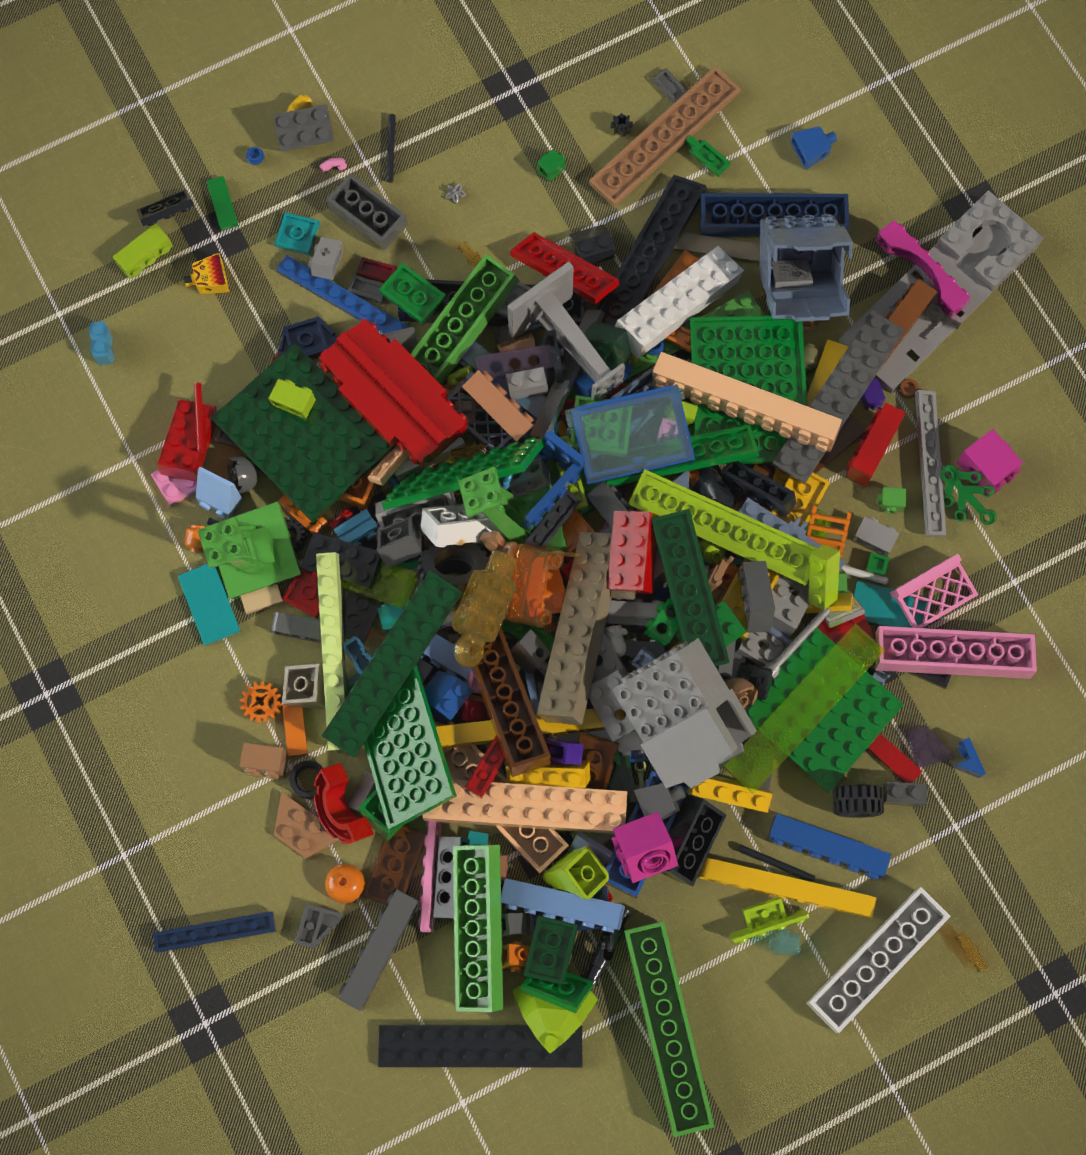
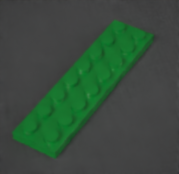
(709, 450)

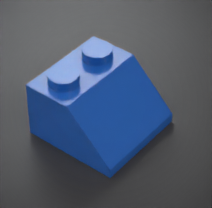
(446, 696)

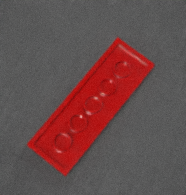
(548, 257)

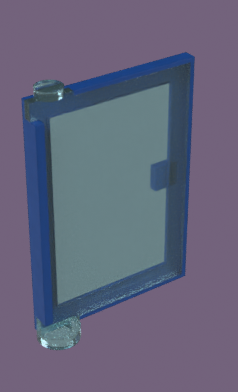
(632, 433)

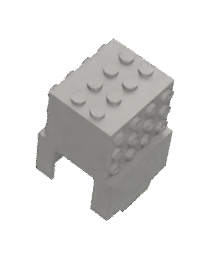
(684, 715)

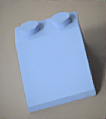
(217, 494)

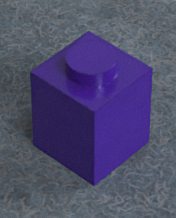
(873, 396)

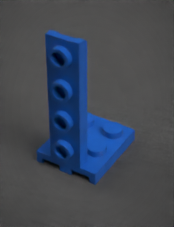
(568, 460)

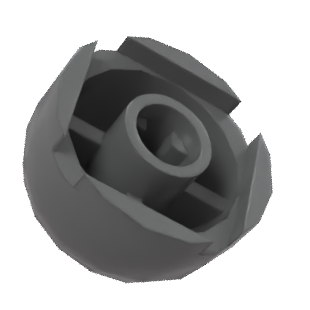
(242, 473)

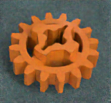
(255, 707)

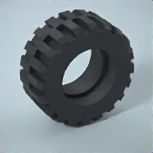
(452, 560)

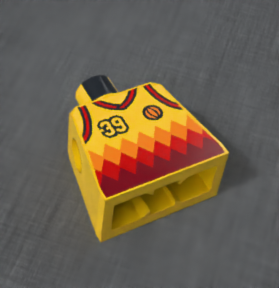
(208, 276)

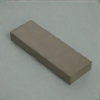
(628, 595)

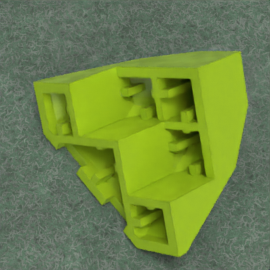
(550, 1022)

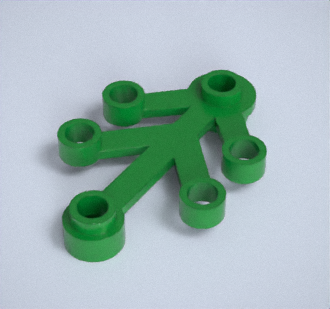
(966, 492)

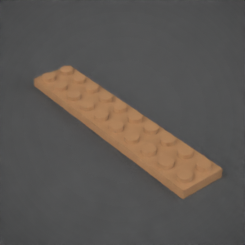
(664, 136)

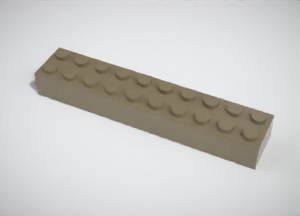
(578, 633)

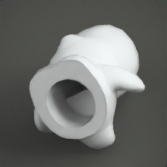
(615, 635)

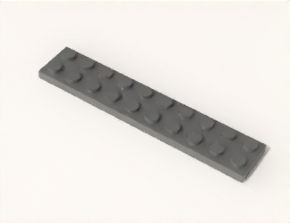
(843, 390)

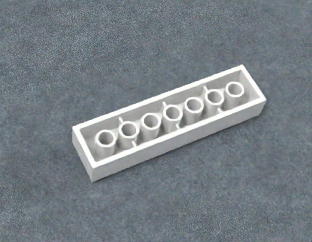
(679, 300)
(878, 960)

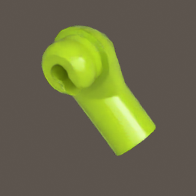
(453, 378)

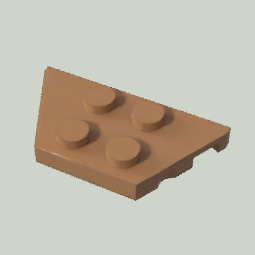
(300, 828)

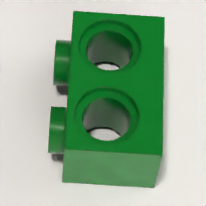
(668, 624)

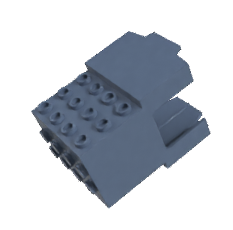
(820, 242)

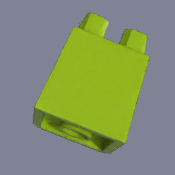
(577, 873)

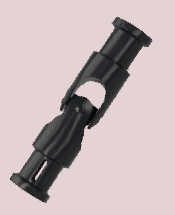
(608, 942)

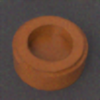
(908, 388)

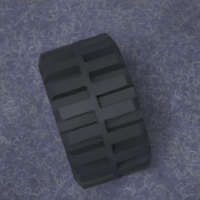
(858, 801)

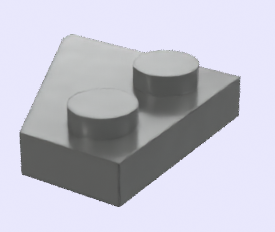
(316, 925)

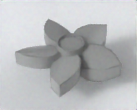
(455, 193)

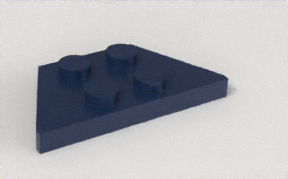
(309, 335)

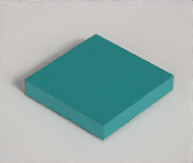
(297, 233)

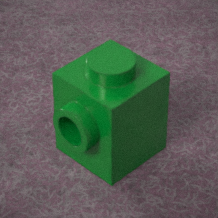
(551, 164)

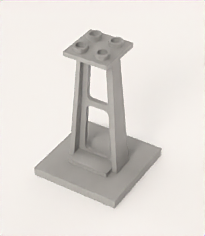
(544, 305)

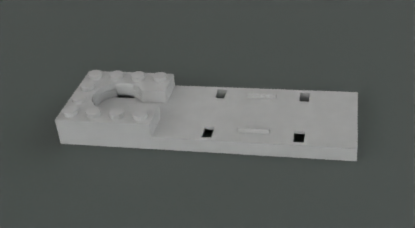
(974, 267)

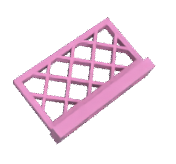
(930, 577)

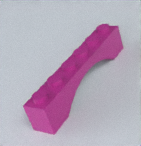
(898, 242)

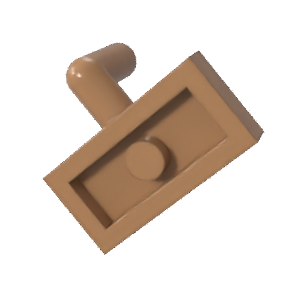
(495, 542)

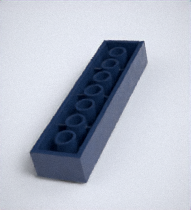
(742, 212)

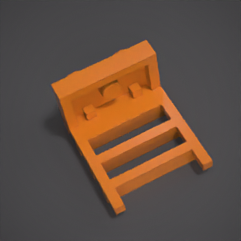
(837, 544)

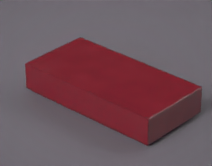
(375, 270)

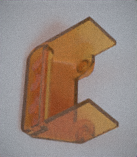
(530, 581)

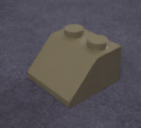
(304, 686)

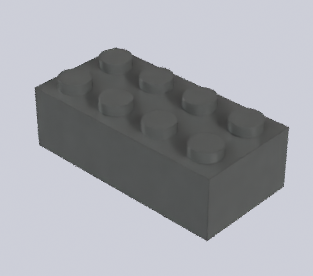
(367, 212)

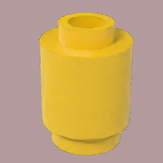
(300, 103)

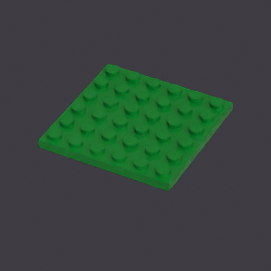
(844, 730)

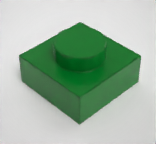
(877, 564)

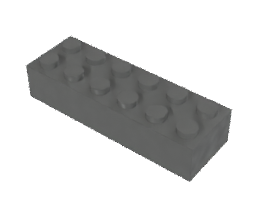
(611, 499)

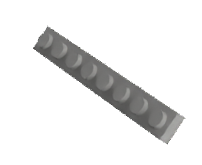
(930, 463)

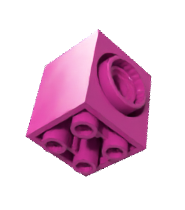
(992, 459)
(644, 847)

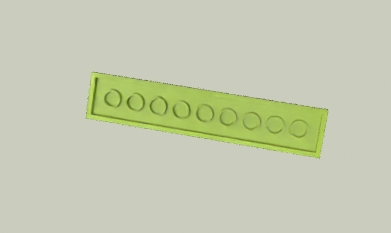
(726, 526)

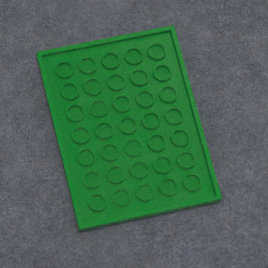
(758, 353)

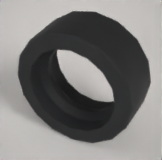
(294, 775)

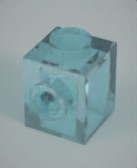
(785, 943)

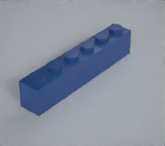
(829, 846)

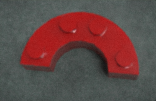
(333, 808)

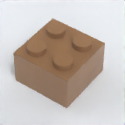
(263, 760)

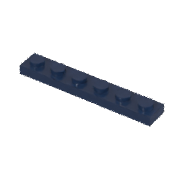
(214, 932)

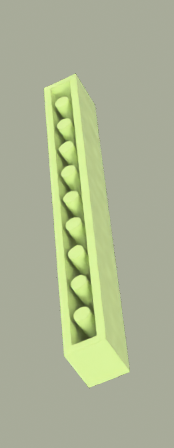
(331, 634)

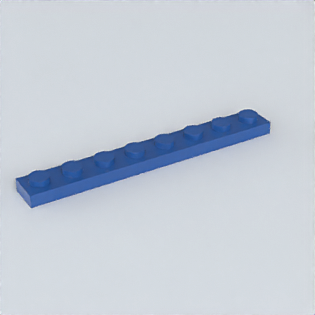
(338, 296)

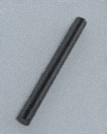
(390, 148)
(776, 863)

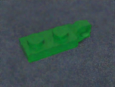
(707, 156)

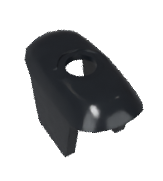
(713, 487)

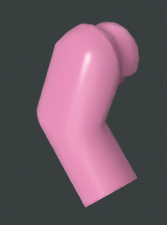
(333, 162)

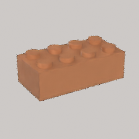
(495, 402)

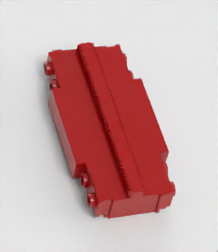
(393, 392)

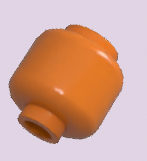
(192, 538)

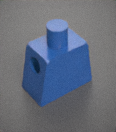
(812, 145)

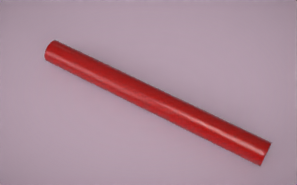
(199, 417)

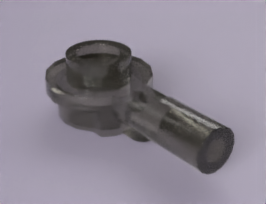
(936, 314)

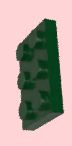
(550, 950)

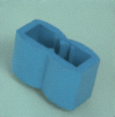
(101, 343)
(357, 653)

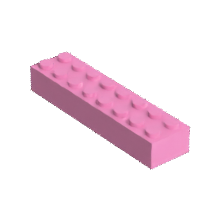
(956, 652)

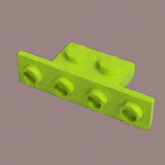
(766, 917)

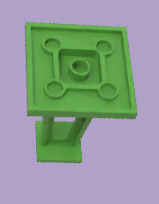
(508, 512)
(251, 550)

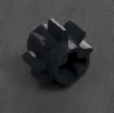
(621, 124)

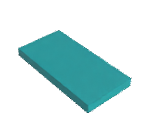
(209, 604)
(882, 609)

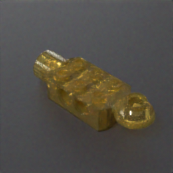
(483, 607)

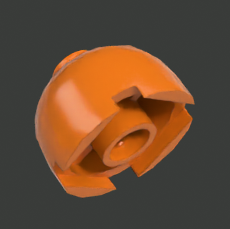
(345, 883)

